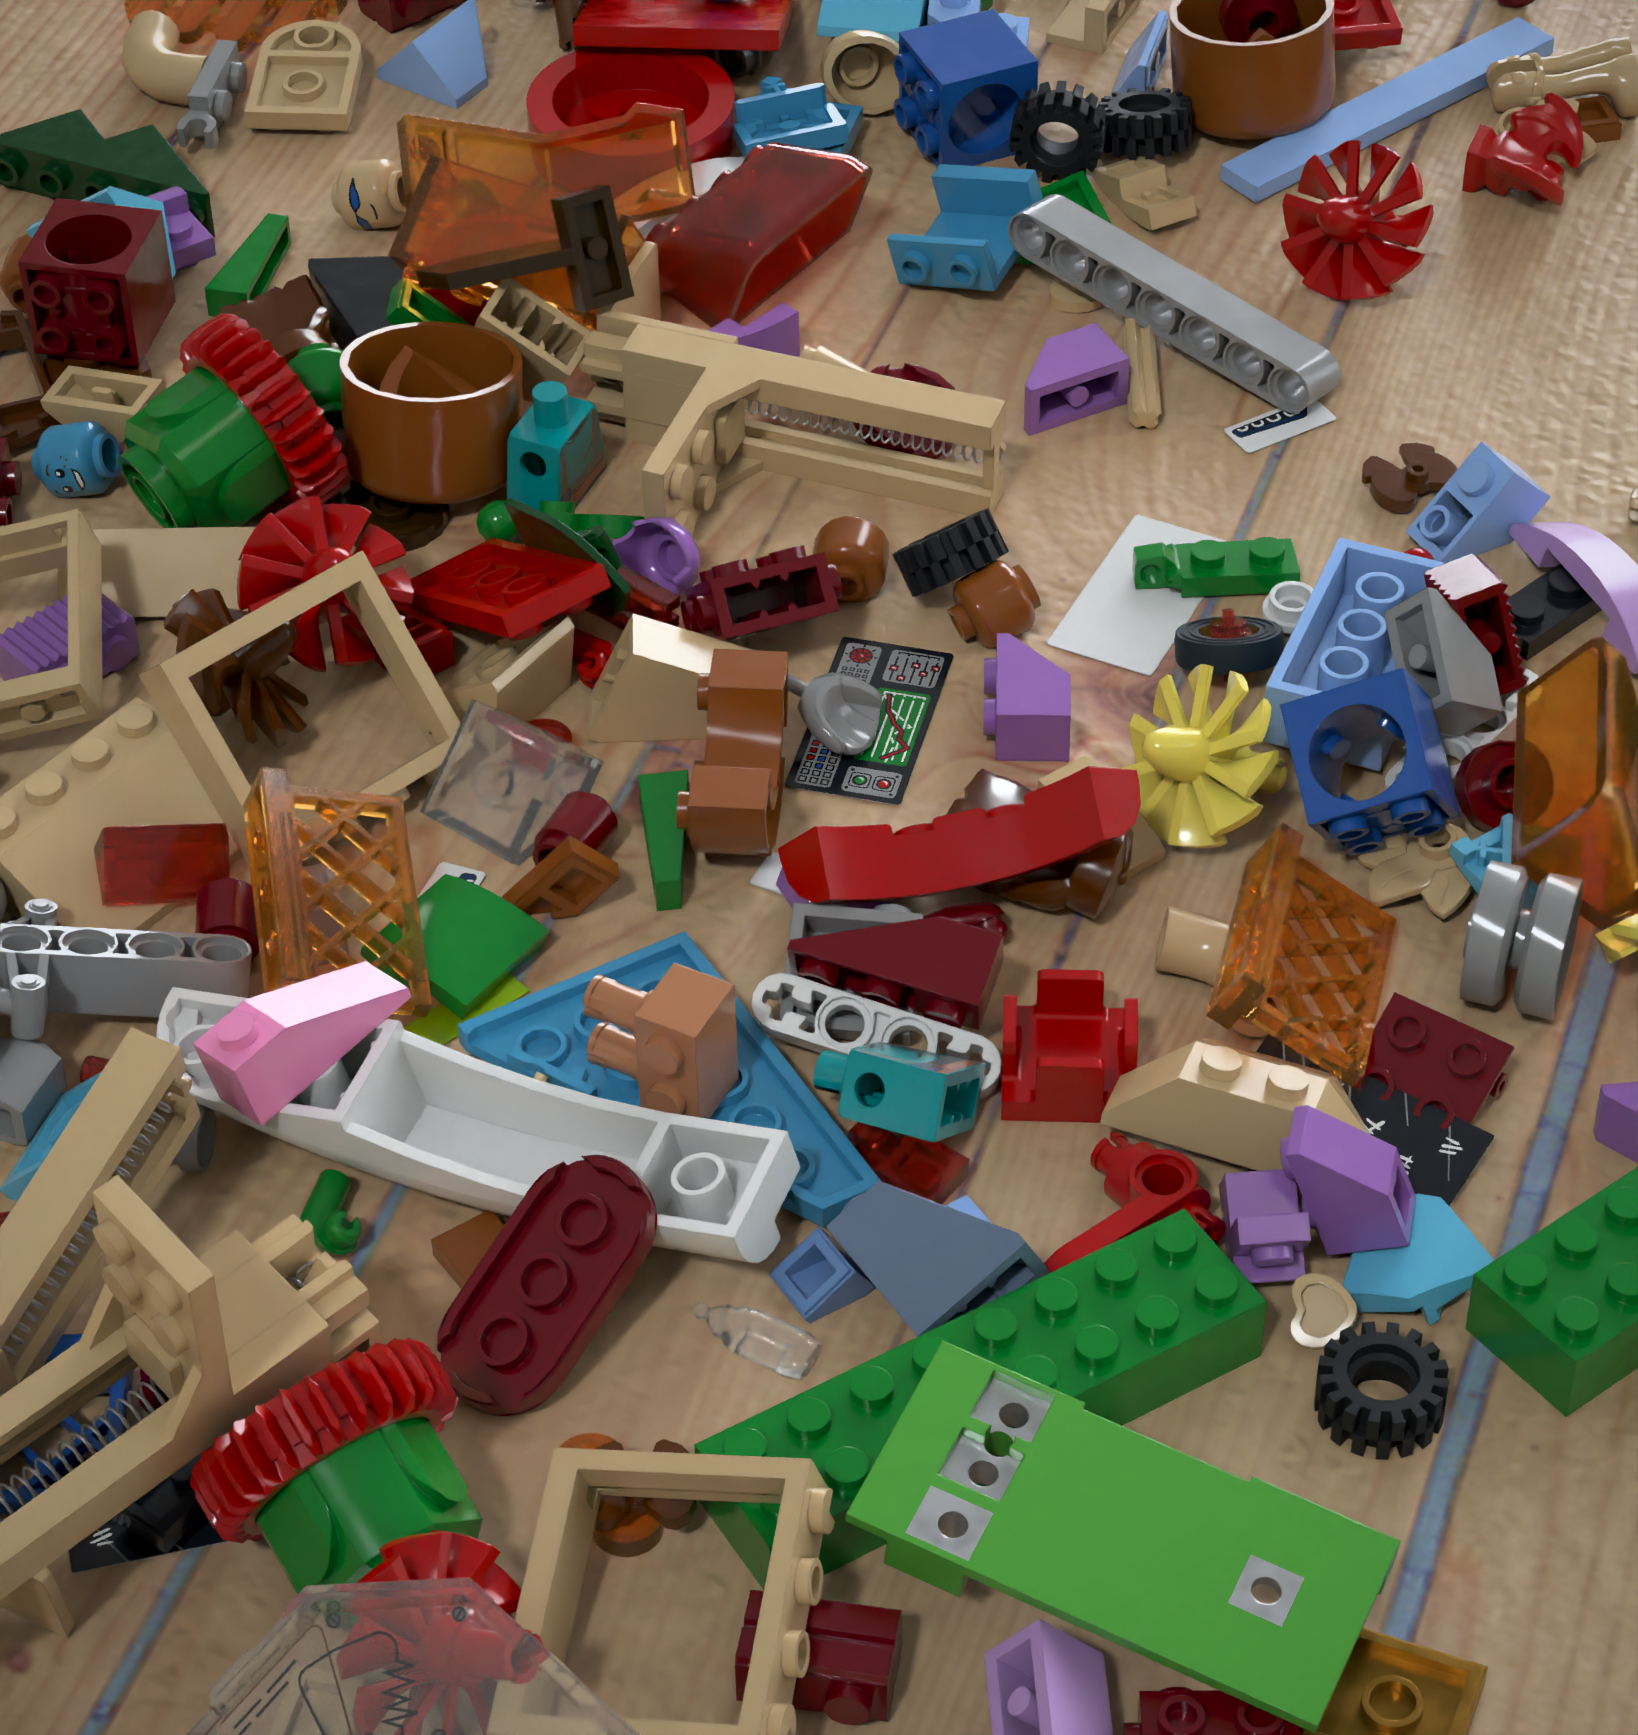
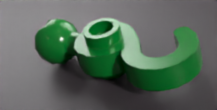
(496, 522)

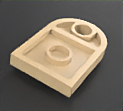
(303, 82)

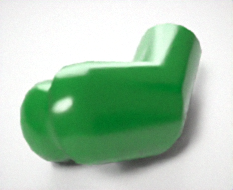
(323, 1210)

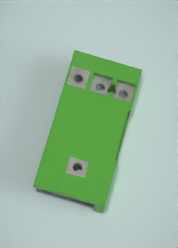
(1122, 1536)

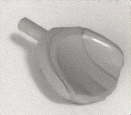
(839, 710)

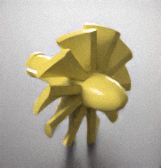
(1196, 773)

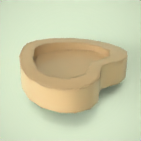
(1070, 299)
(1322, 1310)

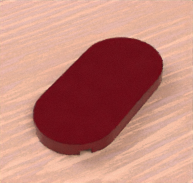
(546, 1285)

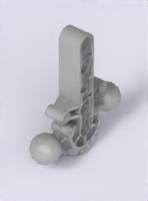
(105, 968)

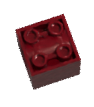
(97, 281)

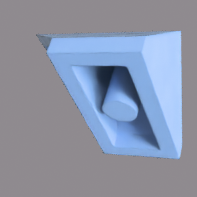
(443, 61)

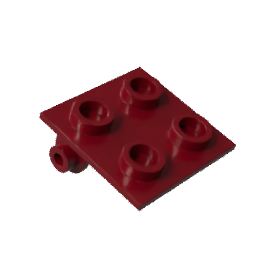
(1436, 1060)

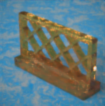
(282, 884)
(1263, 934)

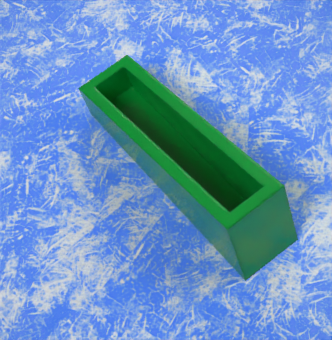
(251, 266)
(663, 840)

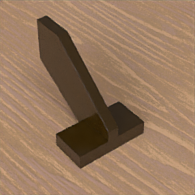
(586, 246)

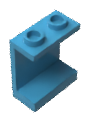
(970, 235)

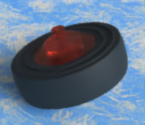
(1229, 643)

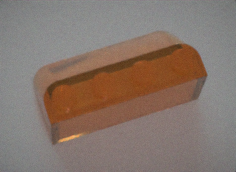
(476, 212)
(1580, 780)

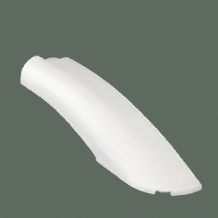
(489, 1133)

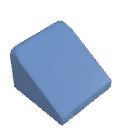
(820, 1277)

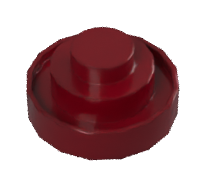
(1243, 17)
(1487, 783)

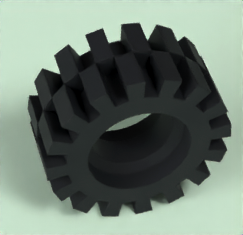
(1061, 107)
(1147, 122)
(950, 552)
(1376, 1421)

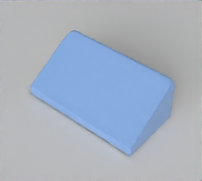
(1145, 56)

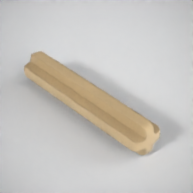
(1143, 378)

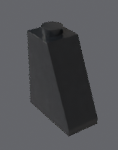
(354, 293)

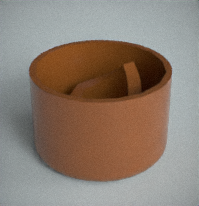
(1256, 85)
(430, 411)

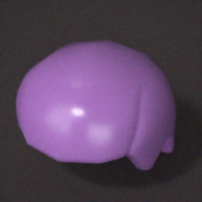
(661, 552)

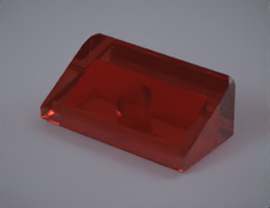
(160, 862)

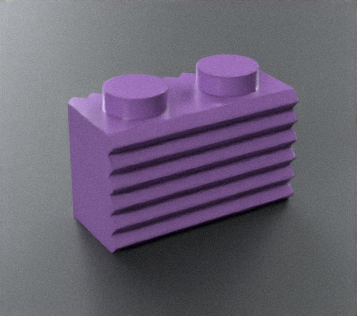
(42, 641)

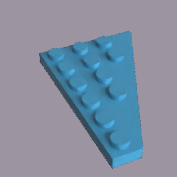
(551, 1037)

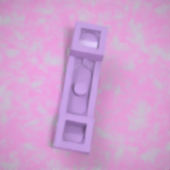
(1598, 567)

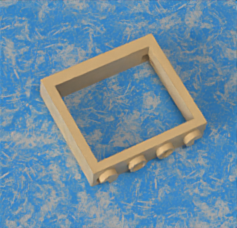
(74, 691)
(204, 744)
(792, 1581)

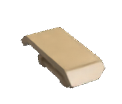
(157, 566)

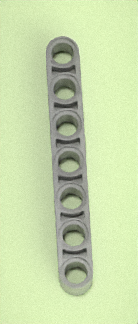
(1174, 303)

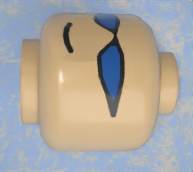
(370, 194)

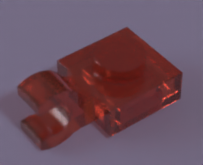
(910, 1162)

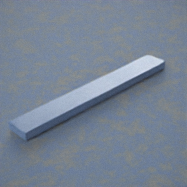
(1382, 109)

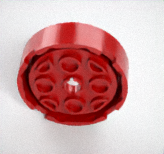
(609, 80)

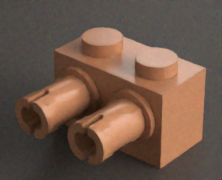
(679, 1042)

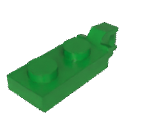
(1216, 566)

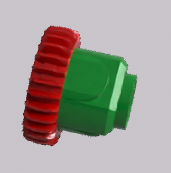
(230, 435)
(341, 1466)

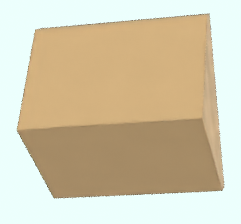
(518, 674)

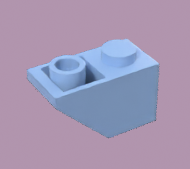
(1477, 507)

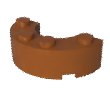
(740, 782)

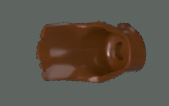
(287, 317)
(1078, 883)

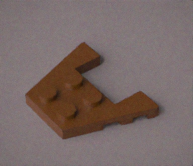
(26, 419)

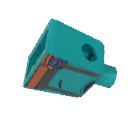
(554, 448)
(903, 1089)

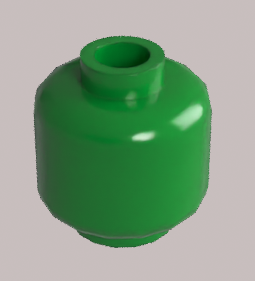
(320, 373)

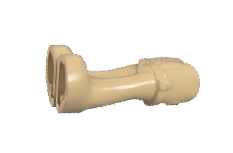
(1595, 69)

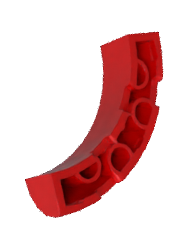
(964, 846)

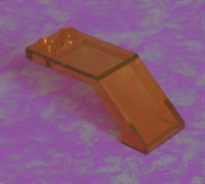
(636, 154)

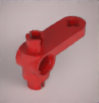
(1147, 1188)

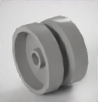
(1510, 937)

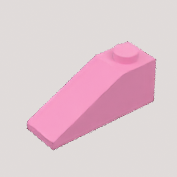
(291, 1036)

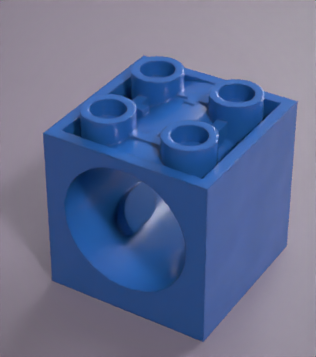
(962, 87)
(1332, 724)

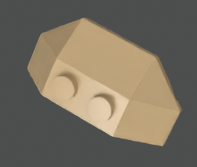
(1223, 1102)

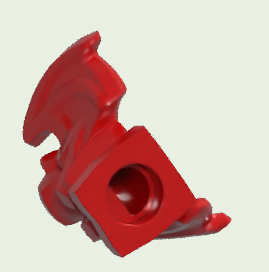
(1521, 155)

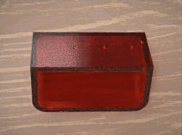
(758, 228)

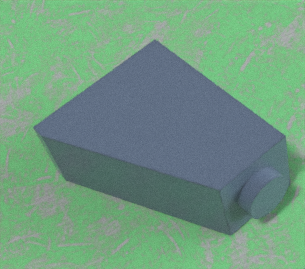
(930, 1256)

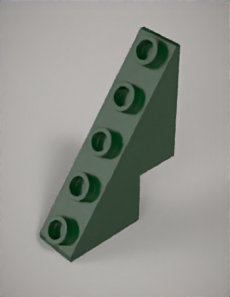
(73, 161)

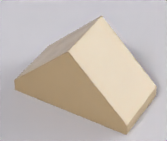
(100, 397)

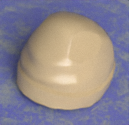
(861, 70)

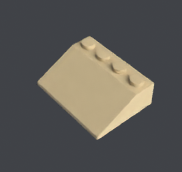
(111, 776)

